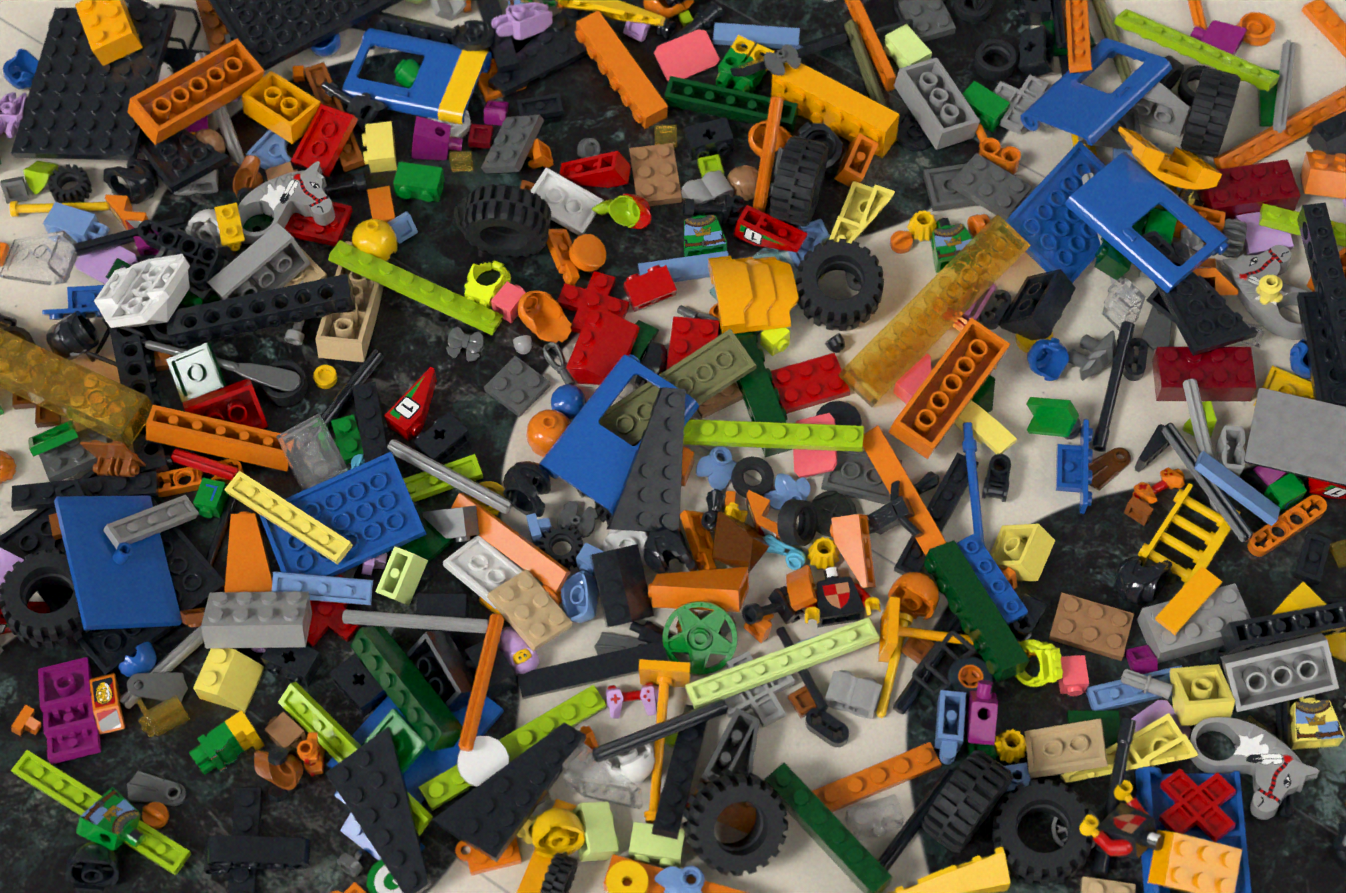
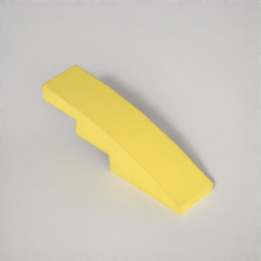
(986, 428)

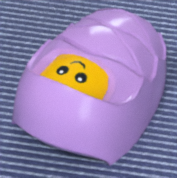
(517, 652)

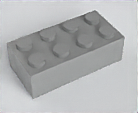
(936, 103)
(262, 266)
(257, 619)
(1202, 629)
(1280, 672)

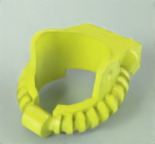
(484, 294)
(1049, 660)

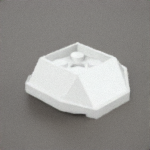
(144, 292)

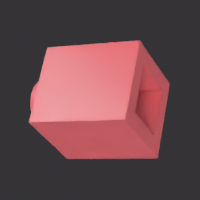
(507, 301)
(1074, 676)

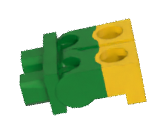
(736, 56)
(225, 743)

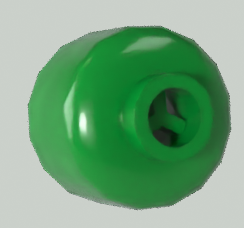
(407, 72)

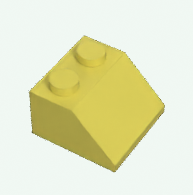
(1023, 550)
(228, 678)
(1200, 694)

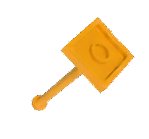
(891, 631)
(662, 675)

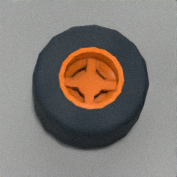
(969, 671)

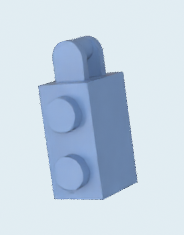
(75, 222)
(950, 724)

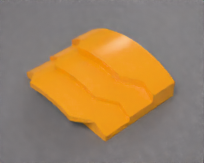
(1177, 169)
(753, 293)

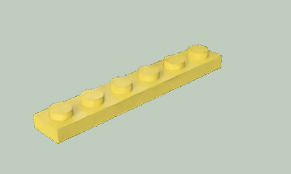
(288, 517)

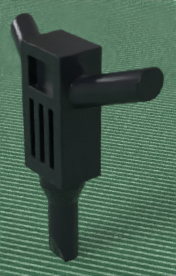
(893, 513)

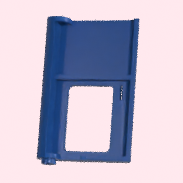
(1091, 111)
(1125, 194)
(591, 454)
(1156, 802)

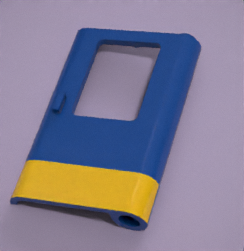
(441, 85)

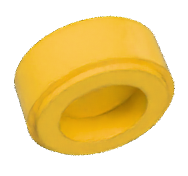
(325, 376)

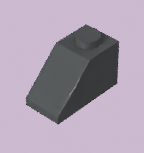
(454, 522)

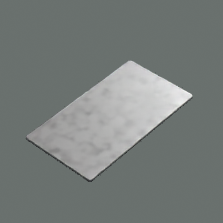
(1298, 436)

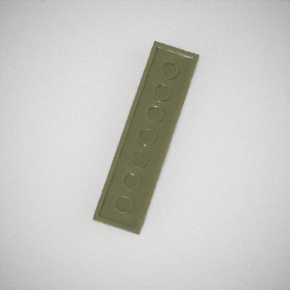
(701, 374)

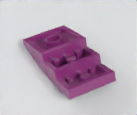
(68, 710)

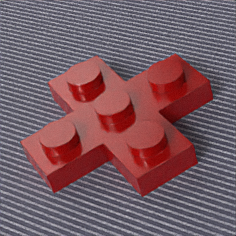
(593, 298)
(329, 616)
(1197, 805)

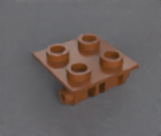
(113, 458)

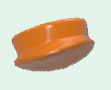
(1258, 27)
(587, 253)

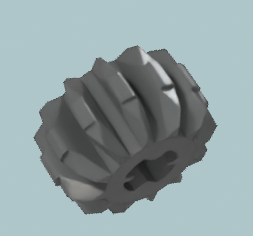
(1236, 232)

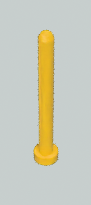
(16, 208)
(905, 621)

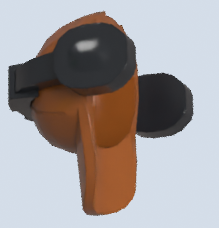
(245, 176)
(281, 768)

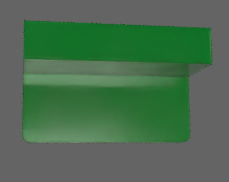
(1051, 416)

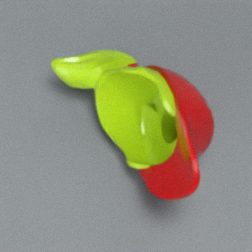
(626, 210)

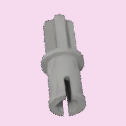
(1146, 683)

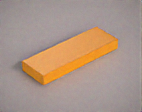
(1188, 600)

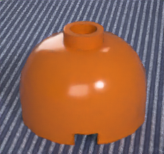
(545, 430)
(916, 593)

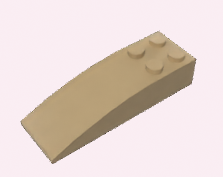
(349, 333)

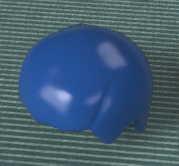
(327, 47)
(568, 400)
(141, 663)

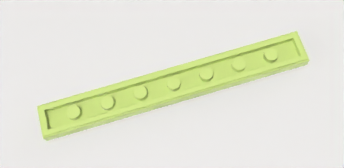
(782, 663)

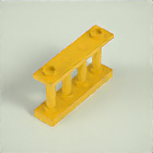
(1200, 557)

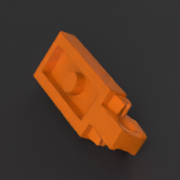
(559, 246)
(699, 539)

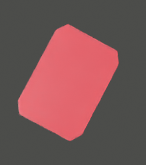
(687, 55)
(814, 461)

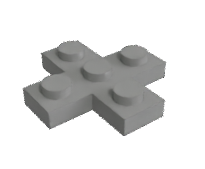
(1020, 101)
(761, 698)

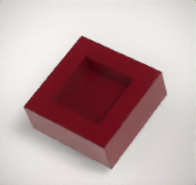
(480, 136)

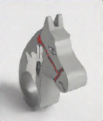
(285, 195)
(1245, 277)
(1258, 753)

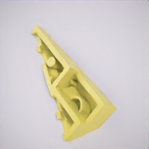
(859, 210)
(1151, 746)

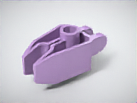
(523, 20)
(11, 113)

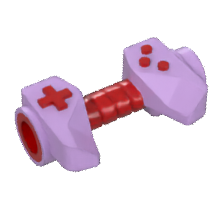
(647, 694)

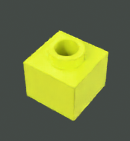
(775, 340)

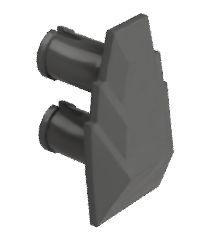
(1101, 354)

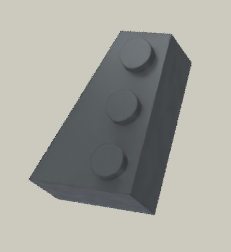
(735, 746)

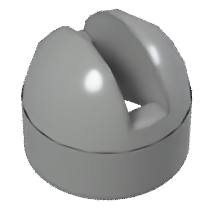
(523, 344)

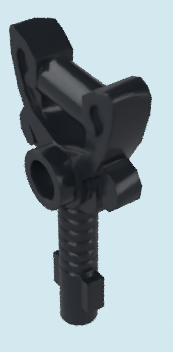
(356, 105)

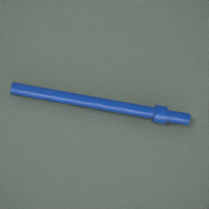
(970, 447)

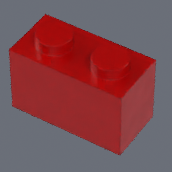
(649, 287)

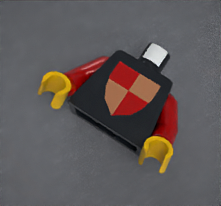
(839, 601)
(1126, 830)

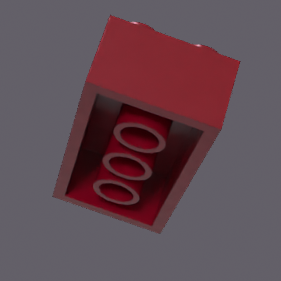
(1249, 186)
(1220, 373)

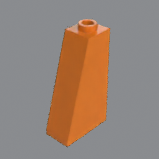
(247, 557)
(719, 586)

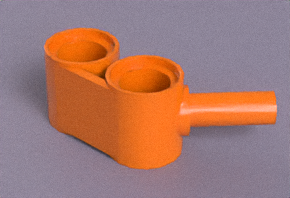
(1005, 158)

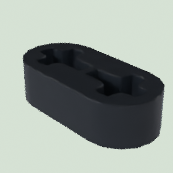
(991, 307)
(1139, 360)
(823, 731)

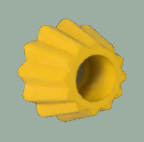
(922, 225)
(822, 560)
(1008, 753)

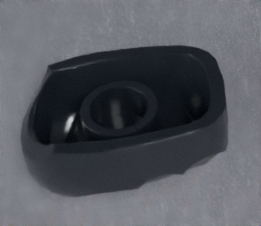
(654, 359)

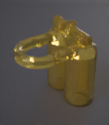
(162, 716)

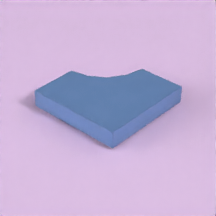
(270, 150)
(816, 234)

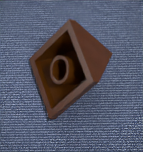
(737, 543)

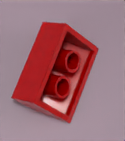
(600, 346)
(231, 403)

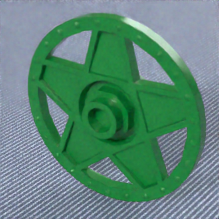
(700, 636)

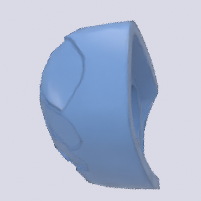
(580, 597)

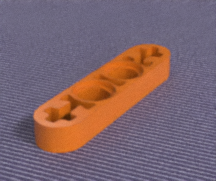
(196, 478)
(1289, 528)

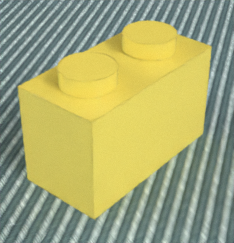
(380, 147)

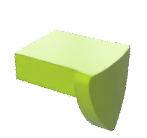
(38, 175)
(1209, 416)

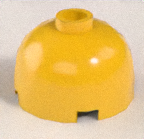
(375, 238)
(558, 832)

